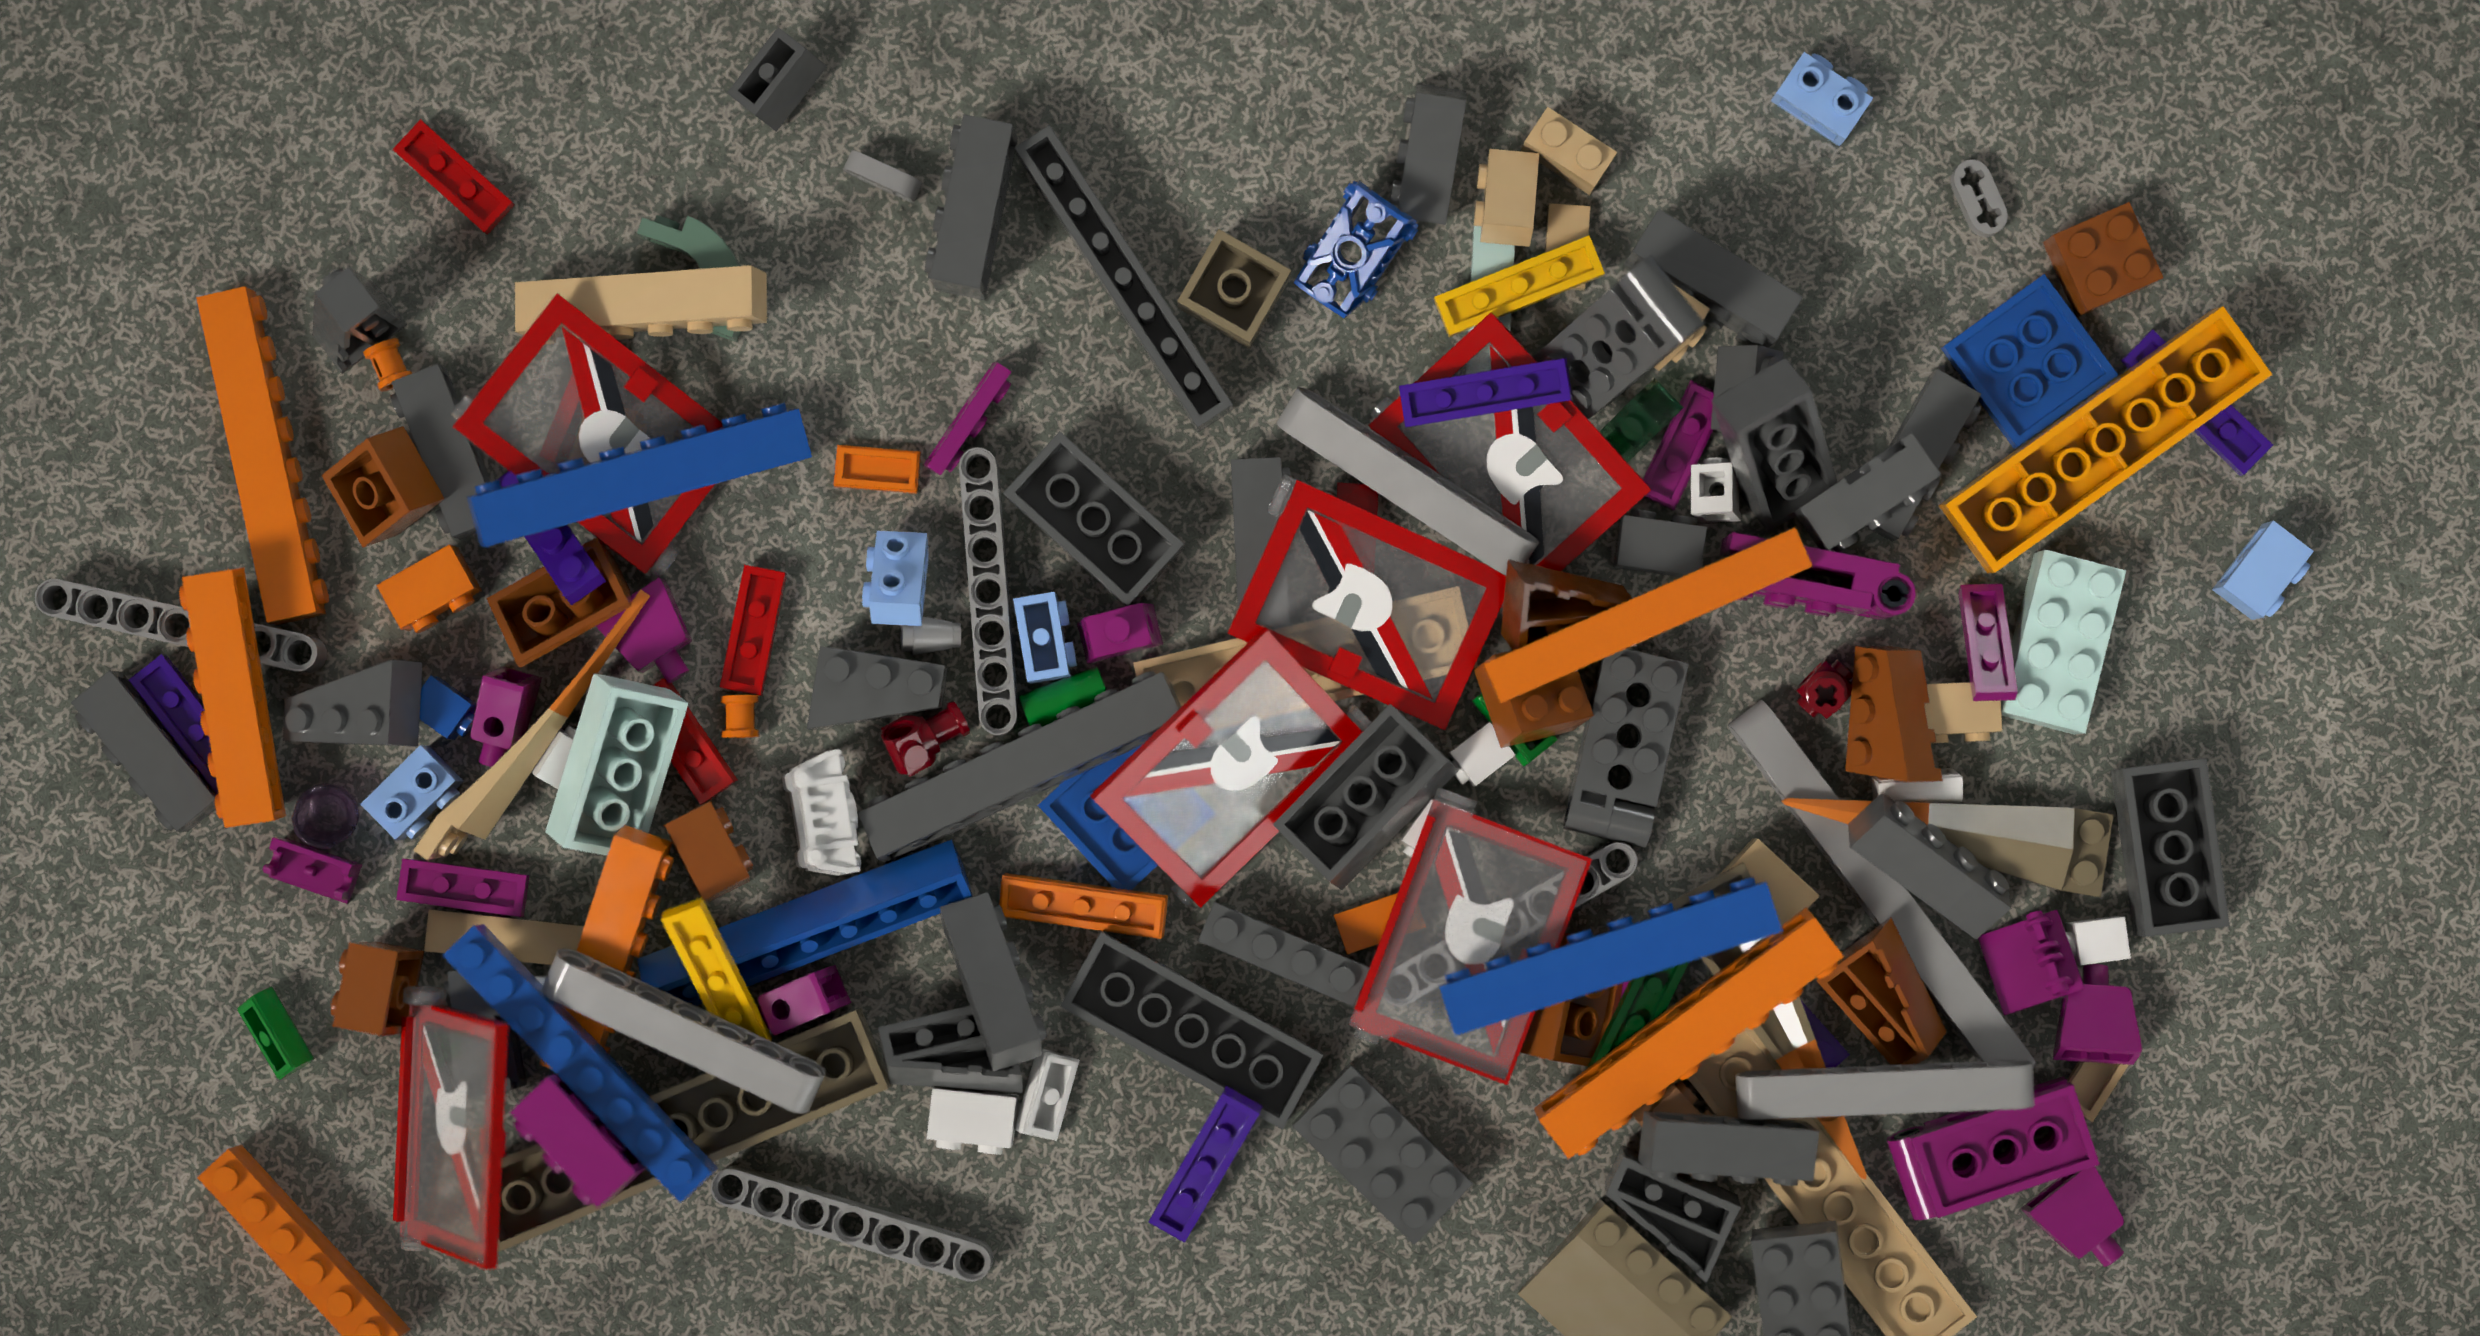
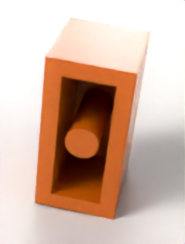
(430, 589)

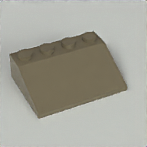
(1618, 1284)

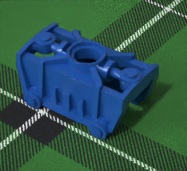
(1375, 254)

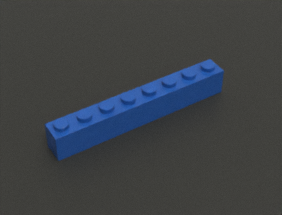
(638, 476)
(826, 920)
(1610, 957)
(580, 1062)

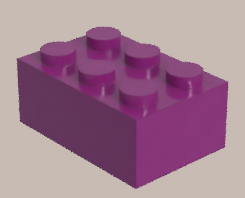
(576, 1142)

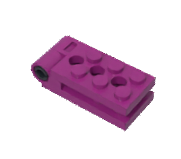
(1860, 586)
(1927, 1152)

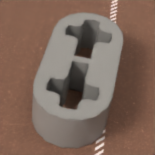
(882, 176)
(1969, 201)

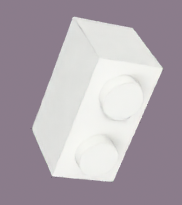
(972, 1118)

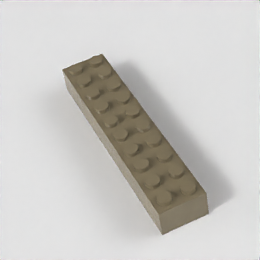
(712, 1114)

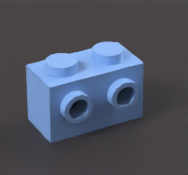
(1822, 97)
(2264, 571)
(897, 578)
(1042, 637)
(413, 794)

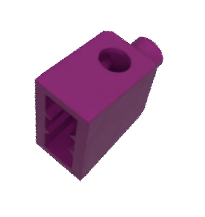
(1119, 632)
(654, 633)
(508, 697)
(807, 1000)
(2098, 1022)
(2079, 1215)

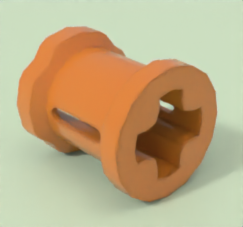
(387, 362)
(740, 716)

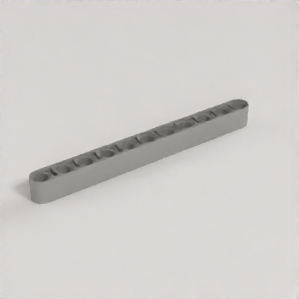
(1880, 896)

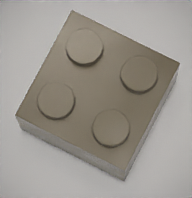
(1234, 288)

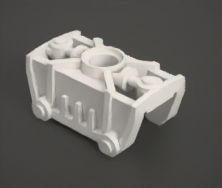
(823, 815)

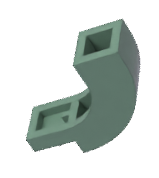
(696, 242)

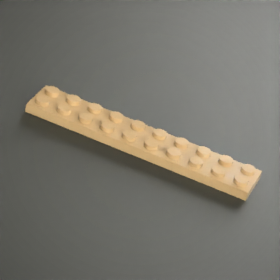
(1879, 1253)

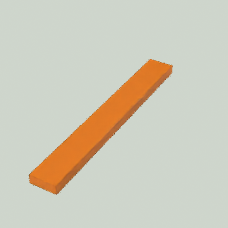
(1647, 615)

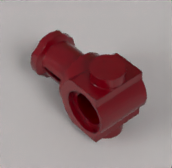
(1825, 688)
(916, 741)

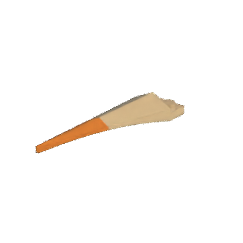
(491, 794)

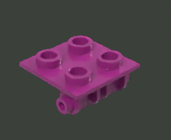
(2031, 962)

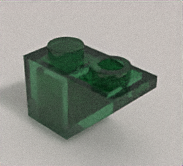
(1641, 419)

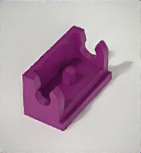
(312, 869)

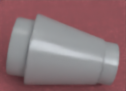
(930, 637)

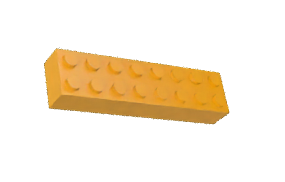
(2105, 439)

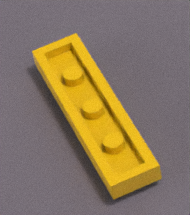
(1519, 285)
(712, 966)

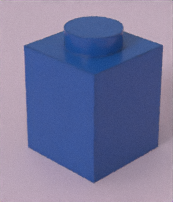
(446, 708)

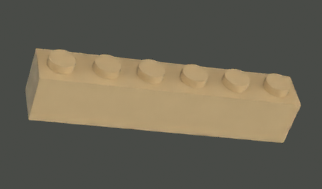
(655, 300)

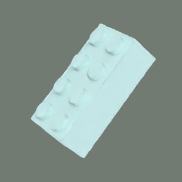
(2062, 640)
(615, 763)

